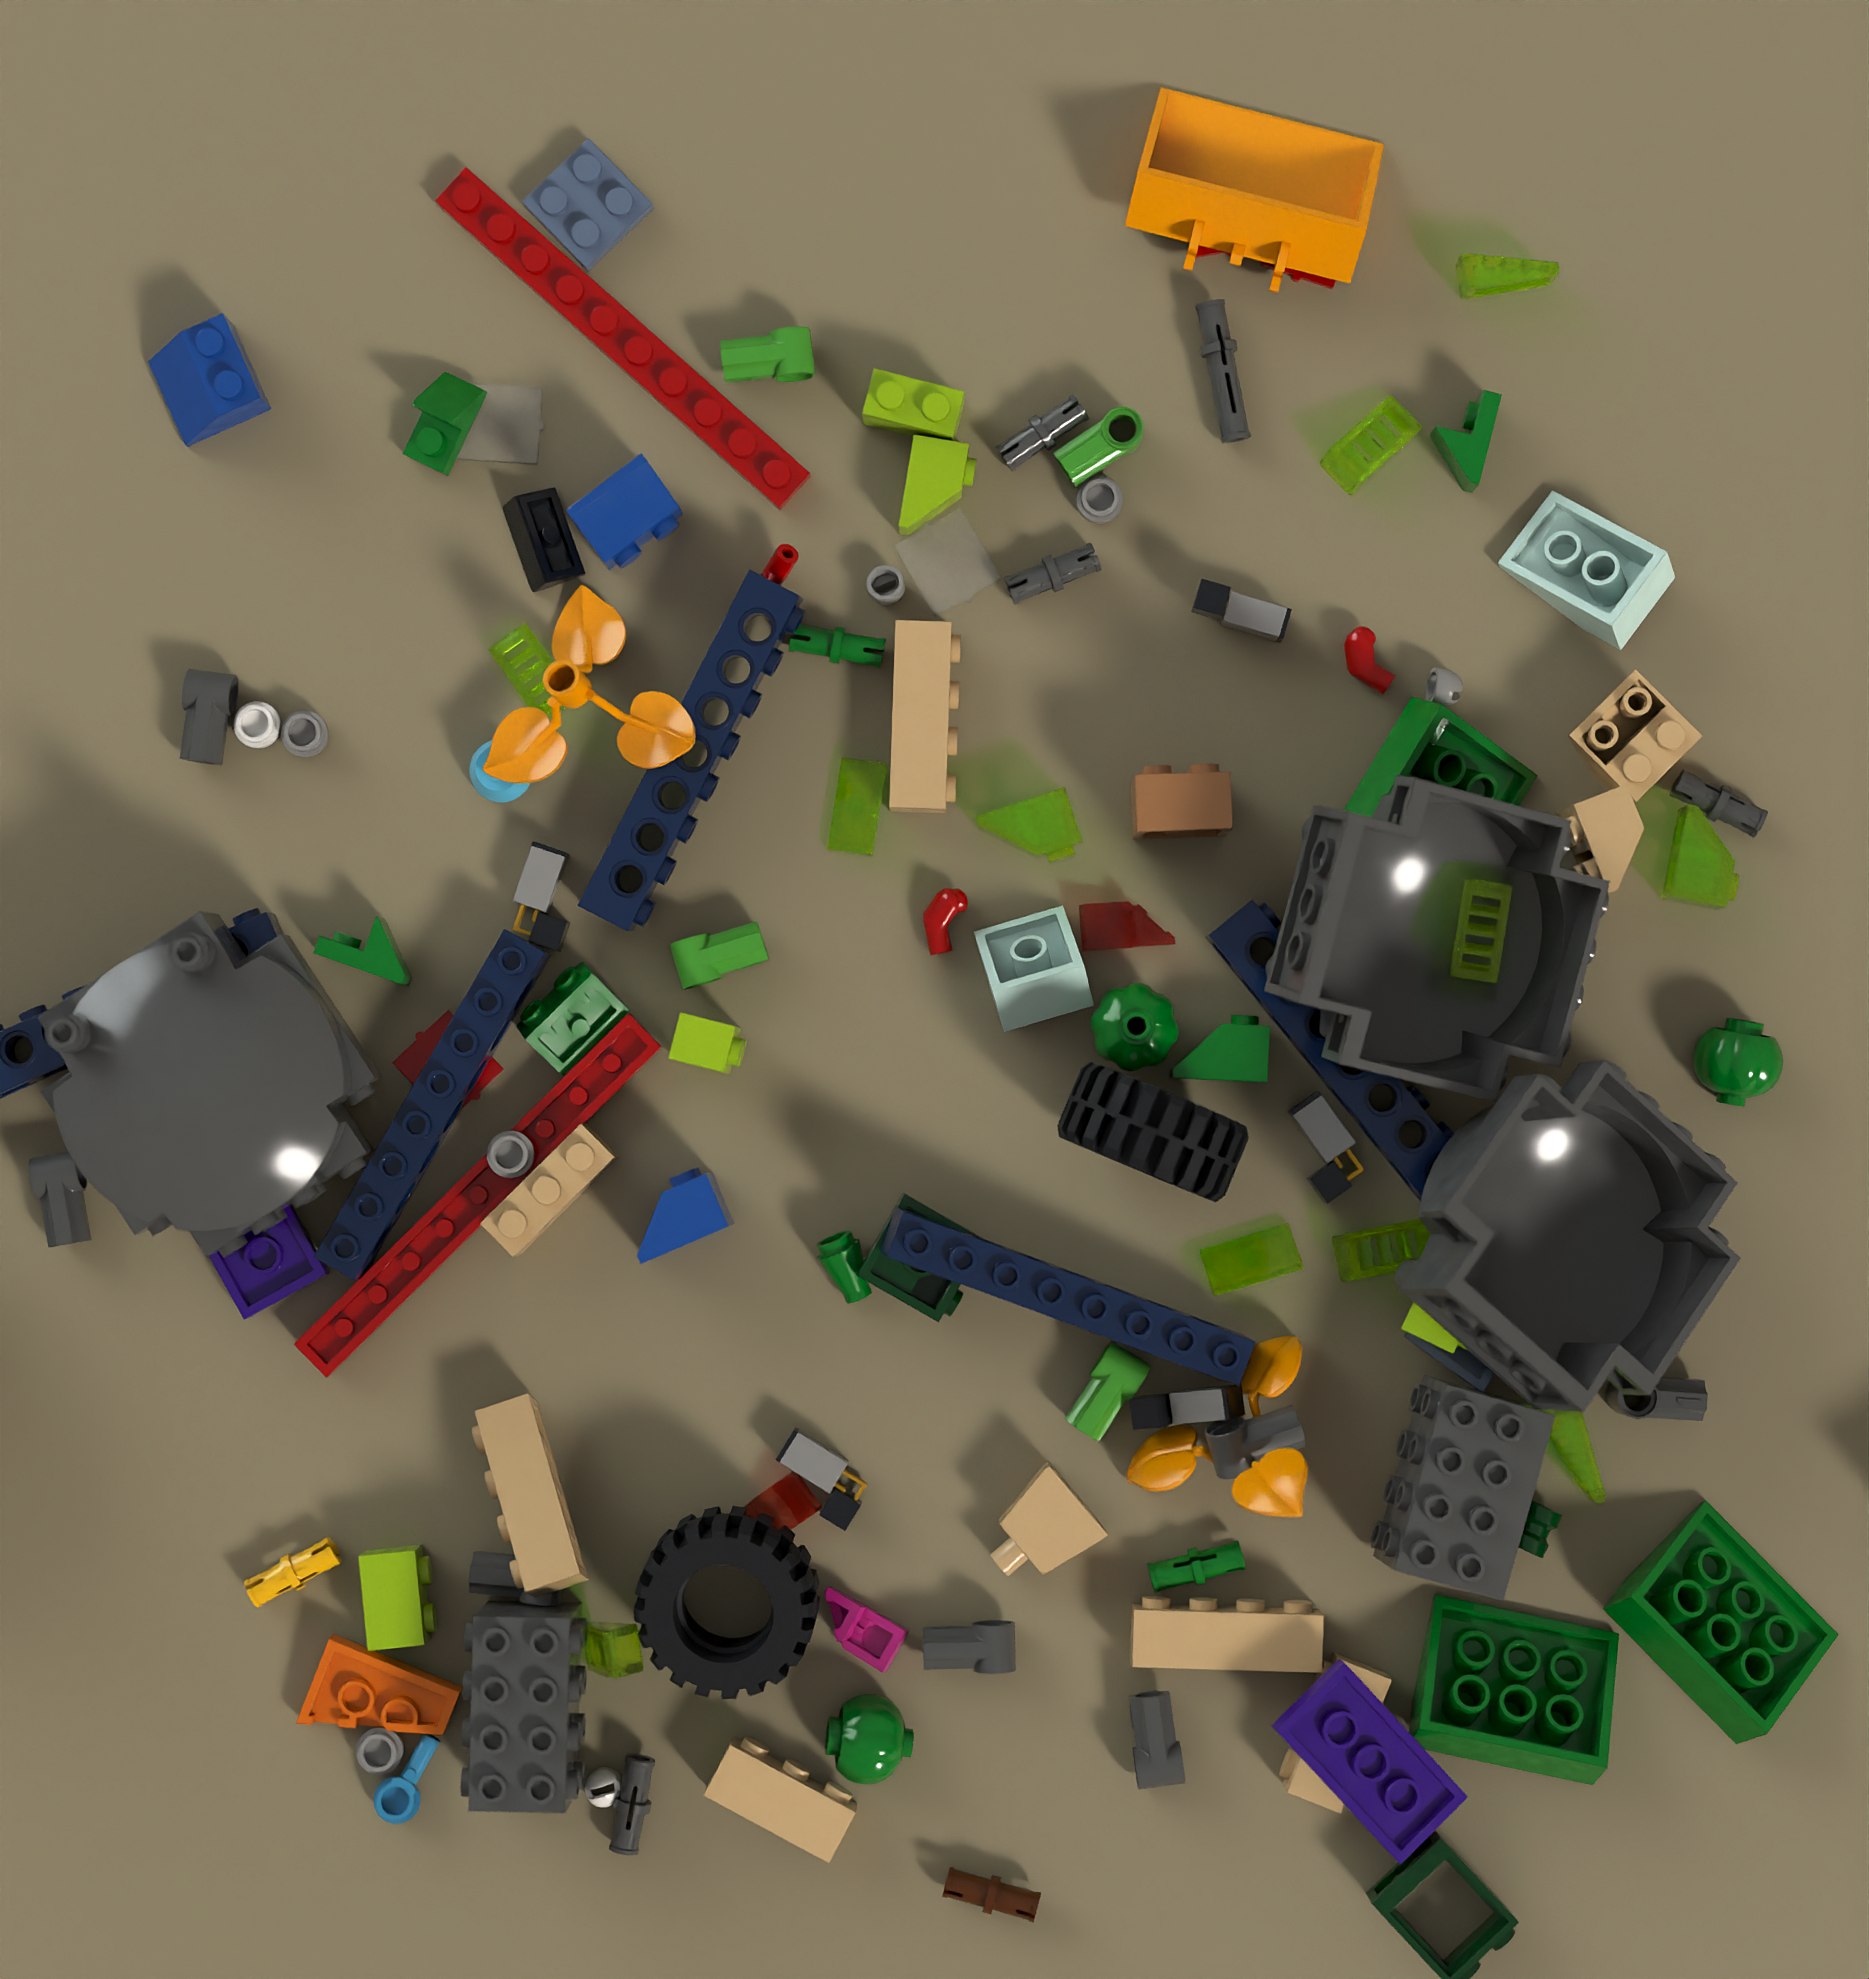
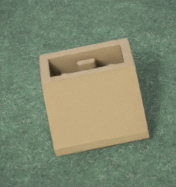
(1633, 737)
(1604, 834)

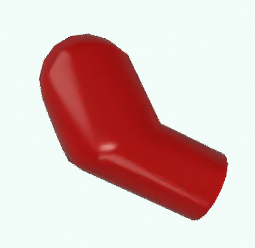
(781, 564)
(1361, 660)
(938, 916)

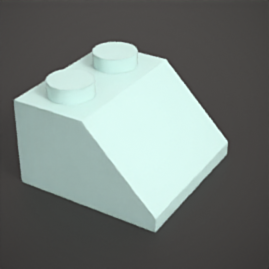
(1034, 968)

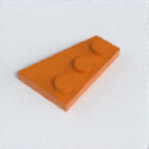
(376, 1691)

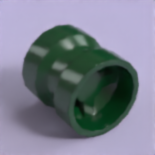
(1537, 1528)

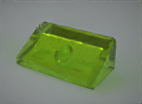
(857, 806)
(1250, 1259)

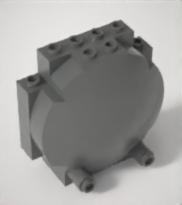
(1378, 926)
(208, 1085)
(1571, 1237)

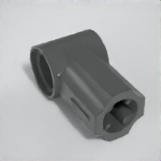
(208, 703)
(60, 1190)
(1669, 1400)
(1240, 1441)
(492, 1576)
(984, 1647)
(1157, 1752)

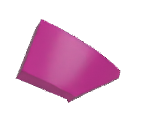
(864, 1630)

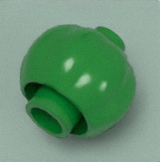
(1111, 1031)
(1737, 1061)
(868, 1739)

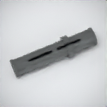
(1223, 372)

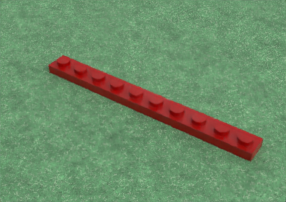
(622, 338)
(473, 1198)

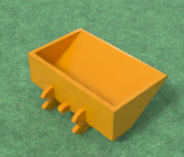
(1255, 187)

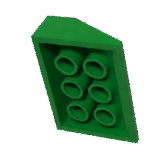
(1443, 750)
(1722, 1624)
(1515, 1690)

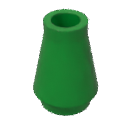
(841, 1259)

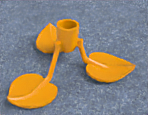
(586, 634)
(1272, 1484)

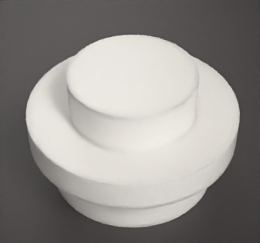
(257, 724)

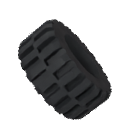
(1153, 1131)
(720, 1661)

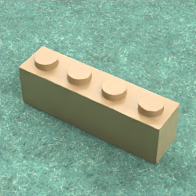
(922, 716)
(529, 1495)
(1226, 1636)

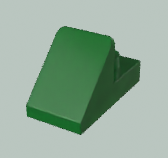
(445, 421)
(1467, 452)
(378, 958)

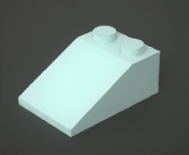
(1589, 569)

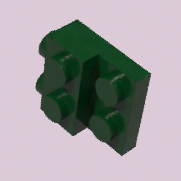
(911, 1285)

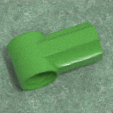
(781, 355)
(1096, 448)
(708, 956)
(1112, 1382)

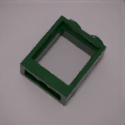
(1405, 1877)

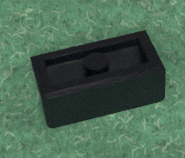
(543, 539)

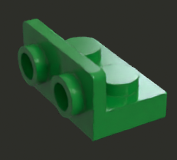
(571, 1017)

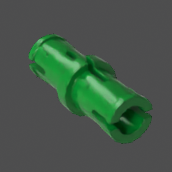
(838, 645)
(1196, 1566)

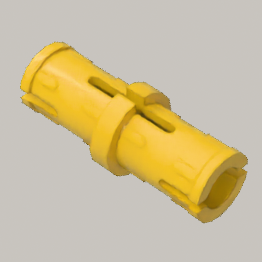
(293, 1572)

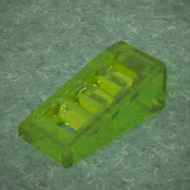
(1496, 275)
(1349, 465)
(507, 643)
(1476, 971)
(1347, 1256)
(1574, 1446)
(613, 1649)

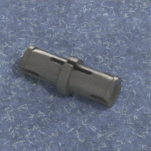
(1042, 432)
(1052, 573)
(1718, 803)
(627, 1834)

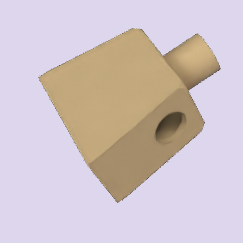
(1046, 1525)

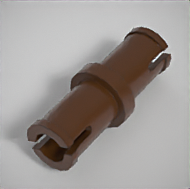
(991, 1894)

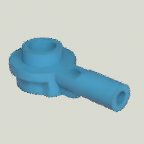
(398, 1796)

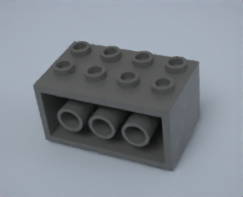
(1461, 1487)
(524, 1707)

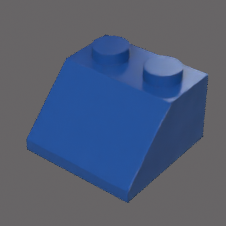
(208, 380)
(626, 513)
(685, 1214)

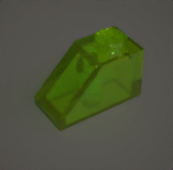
(1036, 826)
(1699, 864)

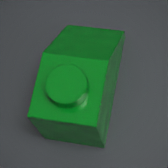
(1229, 1053)

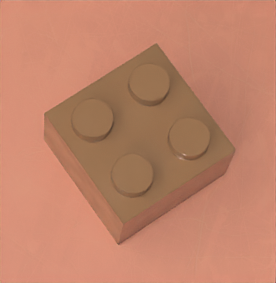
(1181, 803)

